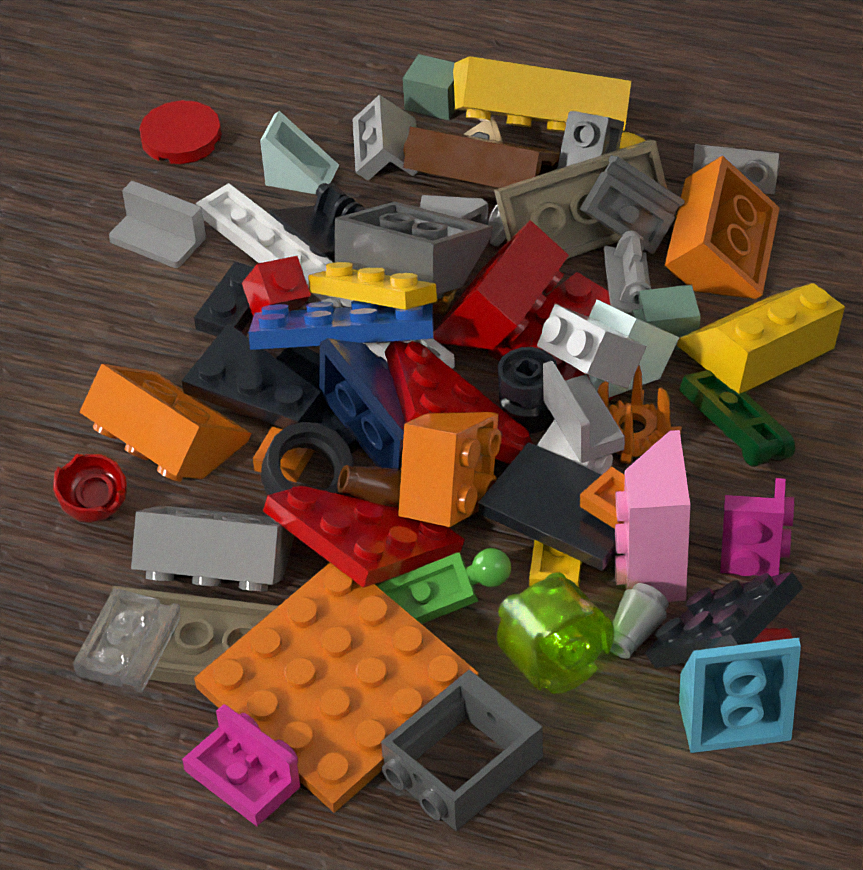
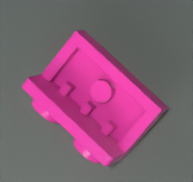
(755, 532)
(244, 766)

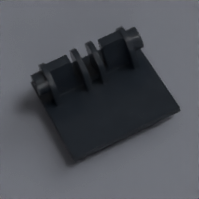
(317, 223)

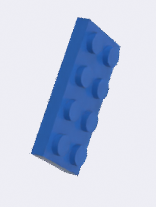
(359, 323)

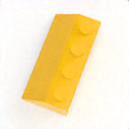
(535, 93)

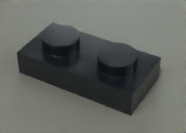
(226, 303)

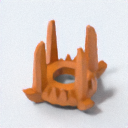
(656, 422)

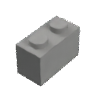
(591, 346)

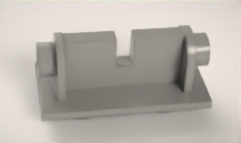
(757, 166)
(626, 271)

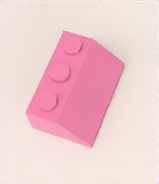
(655, 521)

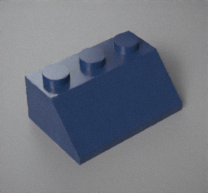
(363, 398)

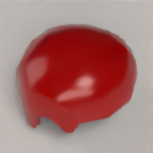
(90, 487)

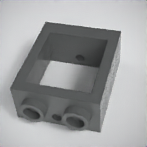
(489, 712)

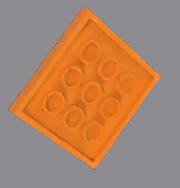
(333, 679)

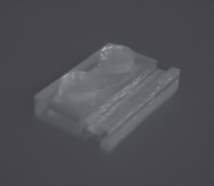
(127, 640)

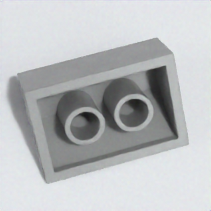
(210, 546)

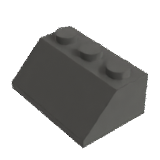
(412, 241)

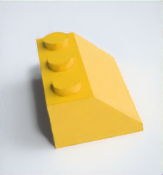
(767, 337)

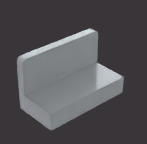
(380, 137)
(159, 225)
(581, 415)

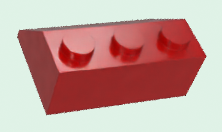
(504, 292)

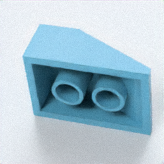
(740, 694)

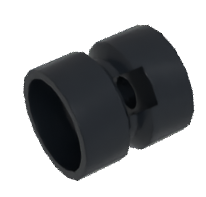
(522, 387)

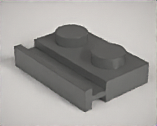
(632, 202)

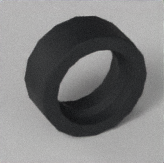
(309, 436)

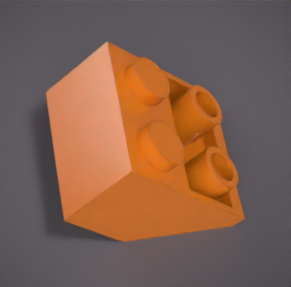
(447, 465)

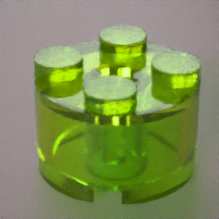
(554, 633)

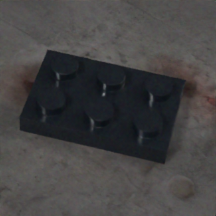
(723, 617)

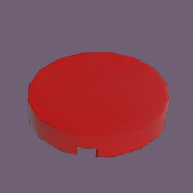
(180, 131)

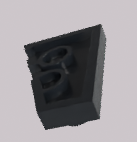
(251, 382)

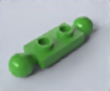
(446, 583)

